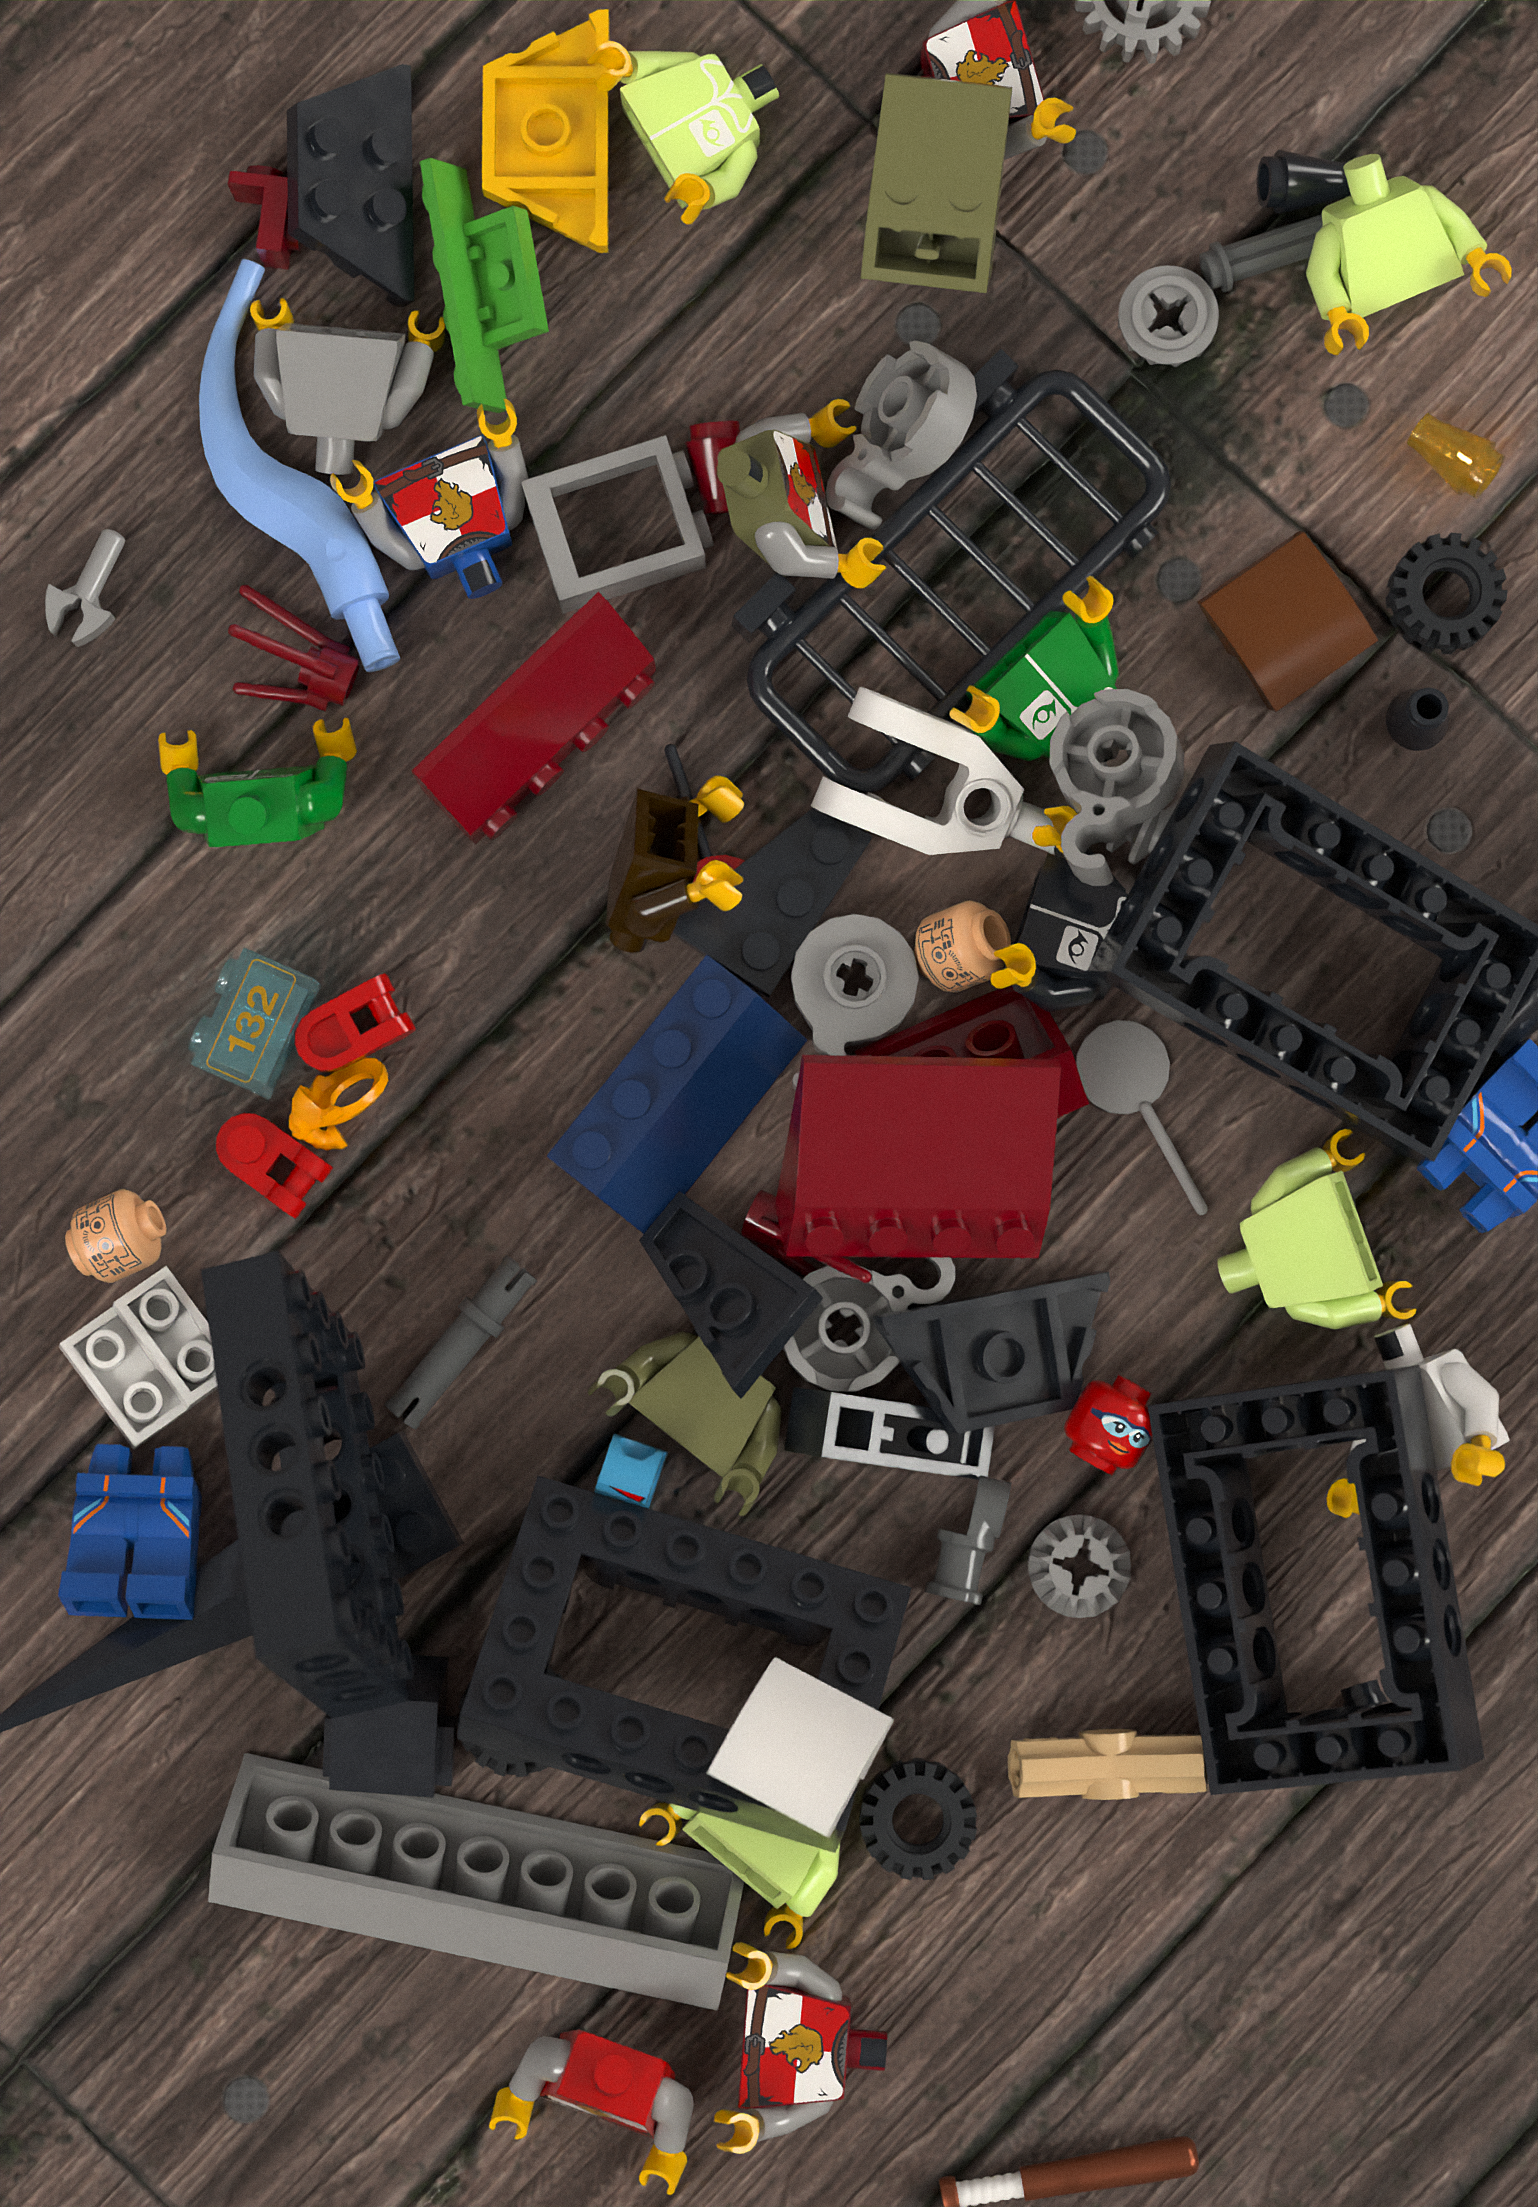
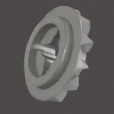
(1169, 288)
(1063, 1539)

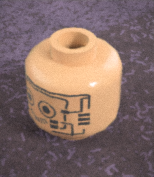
(959, 945)
(115, 1236)

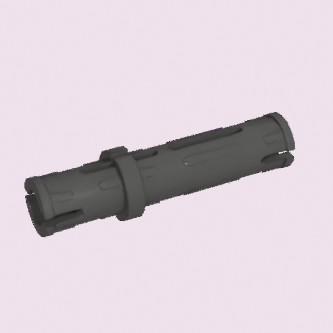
(461, 1341)

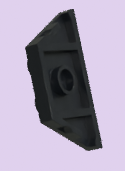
(356, 179)
(999, 1351)

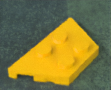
(551, 133)

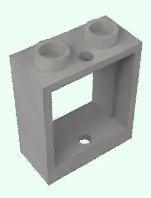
(634, 575)

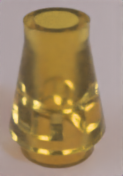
(1458, 456)

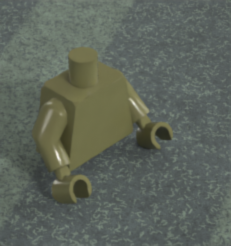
(692, 1402)

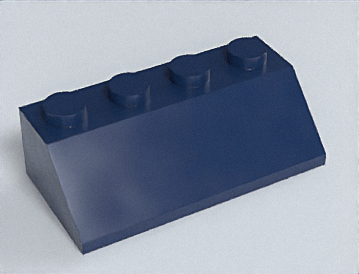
(678, 1095)

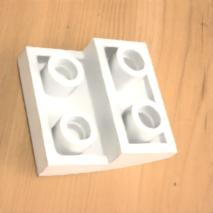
(146, 1357)
(800, 1746)

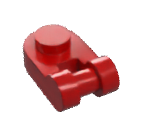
(330, 1038)
(253, 1147)

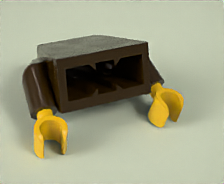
(658, 865)

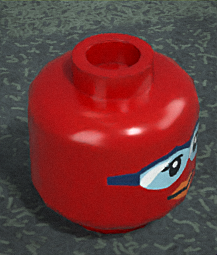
(1110, 1424)

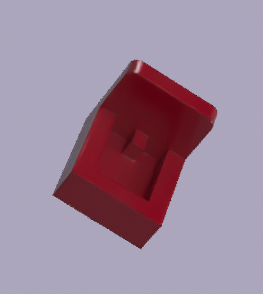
(267, 188)

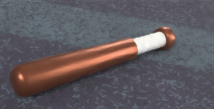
(1090, 2172)

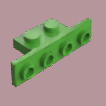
(485, 280)

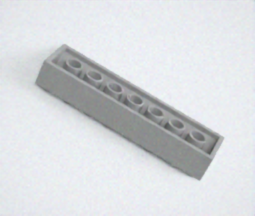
(478, 1882)

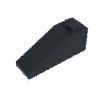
(883, 1434)

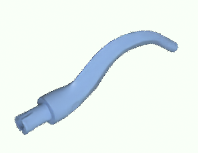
(284, 500)

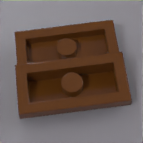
(1287, 621)

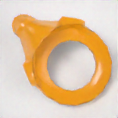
(316, 1108)

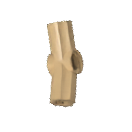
(1107, 1765)

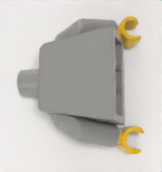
(340, 380)

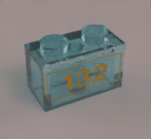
(253, 1022)

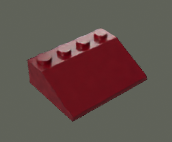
(919, 1157)

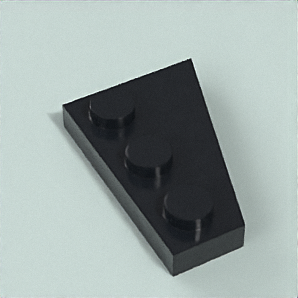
(781, 902)

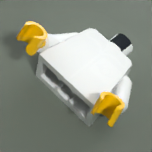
(1459, 1412)

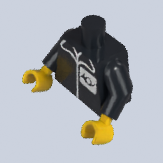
(1059, 929)

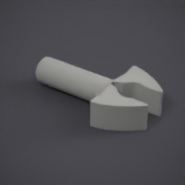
(86, 592)

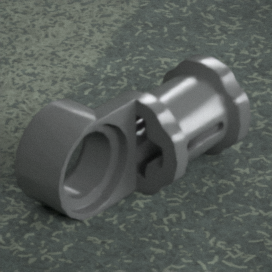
(964, 1554)

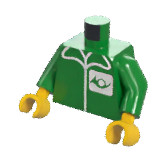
(1045, 677)
(257, 803)

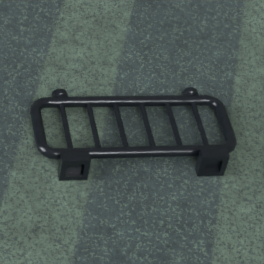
(1006, 408)

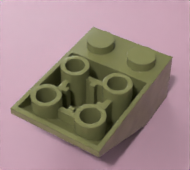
(936, 183)

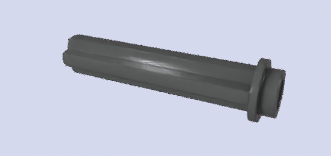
(1258, 253)

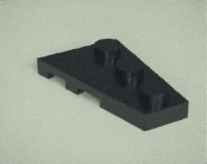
(729, 1289)

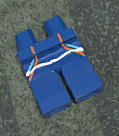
(1493, 1145)
(133, 1537)

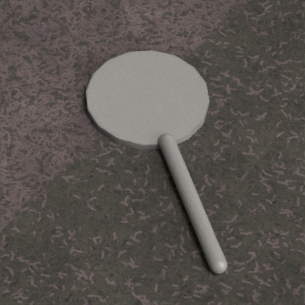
(1124, 1073)

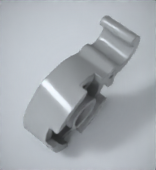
(910, 427)
(1118, 796)
(818, 993)
(870, 1359)

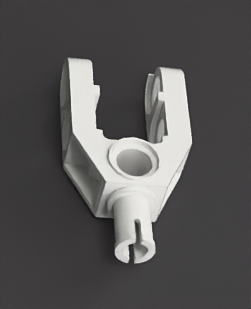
(951, 828)

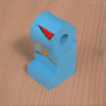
(631, 1471)

